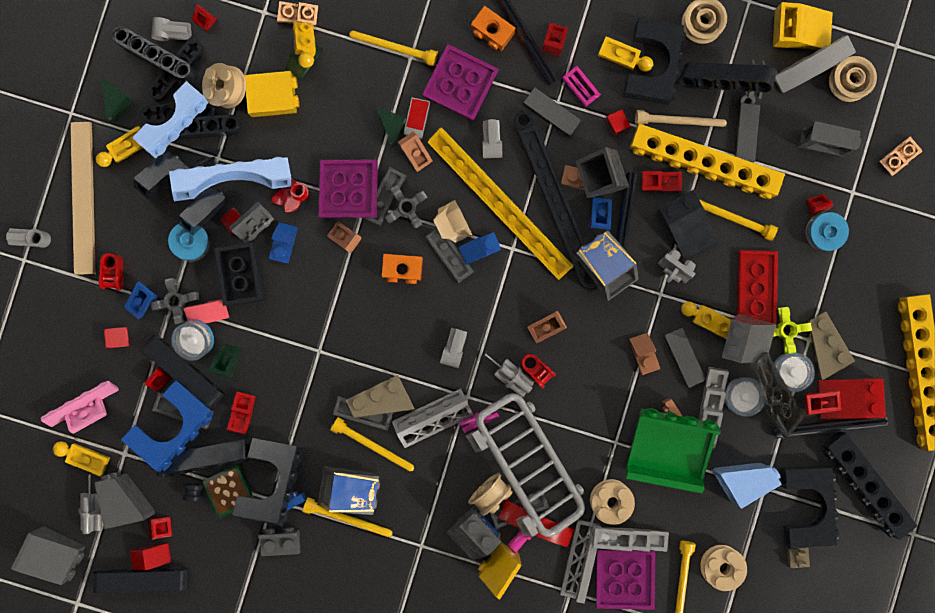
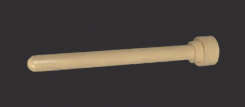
(643, 117)

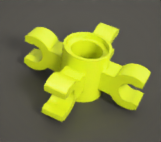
(784, 315)

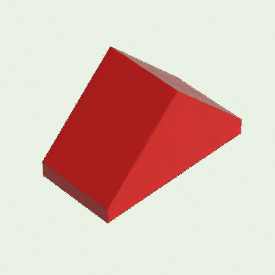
(554, 39)
(822, 402)
(150, 557)

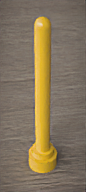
(429, 57)
(767, 231)
(340, 427)
(312, 507)
(687, 549)

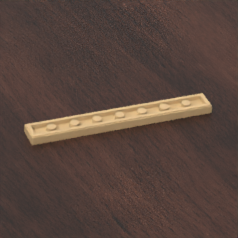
(83, 198)

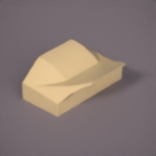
(452, 223)

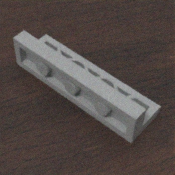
(430, 415)
(587, 566)

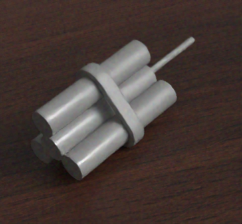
(513, 377)
(89, 511)

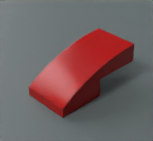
(662, 181)
(241, 413)

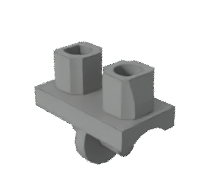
(675, 269)

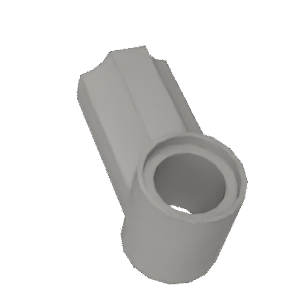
(164, 29)
(491, 145)
(27, 237)
(453, 351)

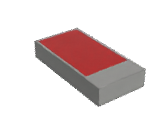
(417, 117)

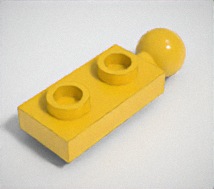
(304, 43)
(624, 55)
(119, 149)
(707, 318)
(82, 457)

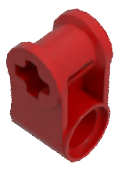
(111, 273)
(539, 371)

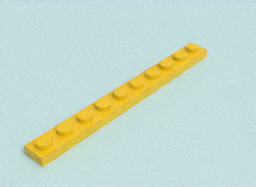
(500, 203)

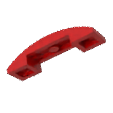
(511, 511)

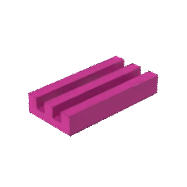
(590, 98)

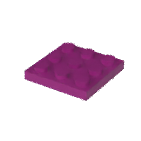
(460, 82)
(348, 188)
(625, 579)

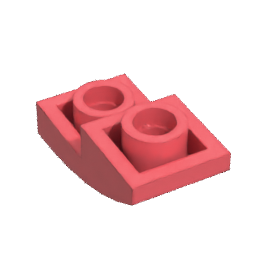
(207, 312)

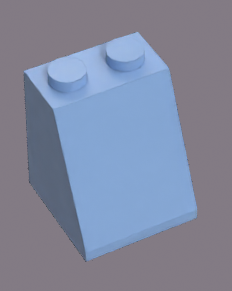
(747, 482)

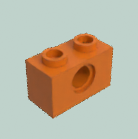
(486, 19)
(391, 263)

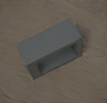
(830, 139)

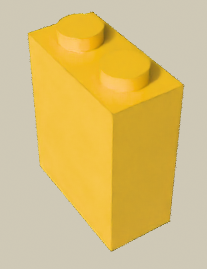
(271, 94)

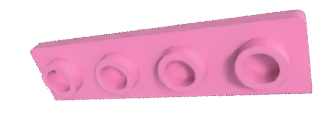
(83, 409)

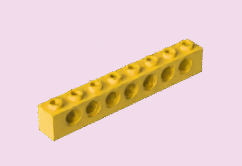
(771, 178)
(915, 364)

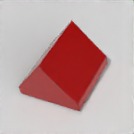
(203, 17)
(819, 204)
(157, 379)

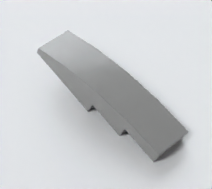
(814, 64)
(714, 396)
(630, 539)

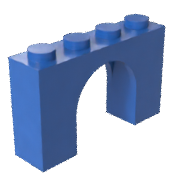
(160, 454)

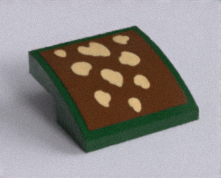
(225, 488)

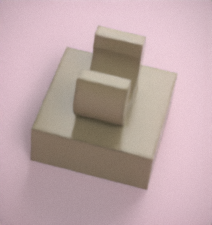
(798, 557)

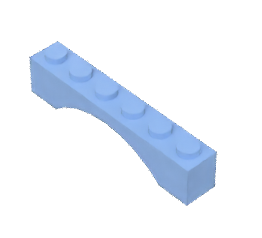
(191, 182)

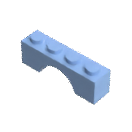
(188, 105)

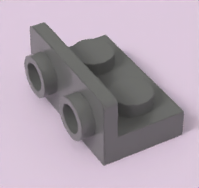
(252, 223)
(279, 542)

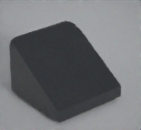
(206, 162)

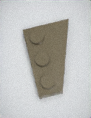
(828, 346)
(381, 399)

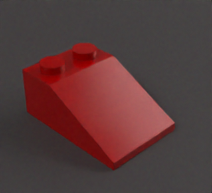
(858, 398)

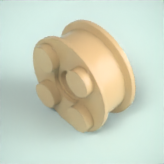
(700, 32)
(864, 75)
(223, 85)
(490, 495)
(612, 514)
(732, 576)

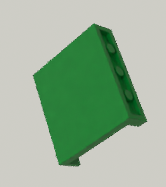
(671, 450)

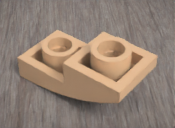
(297, 12)
(900, 156)

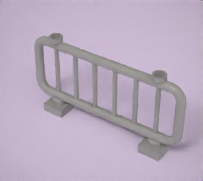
(479, 440)

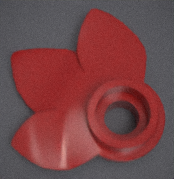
(288, 196)

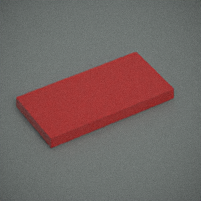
(757, 285)

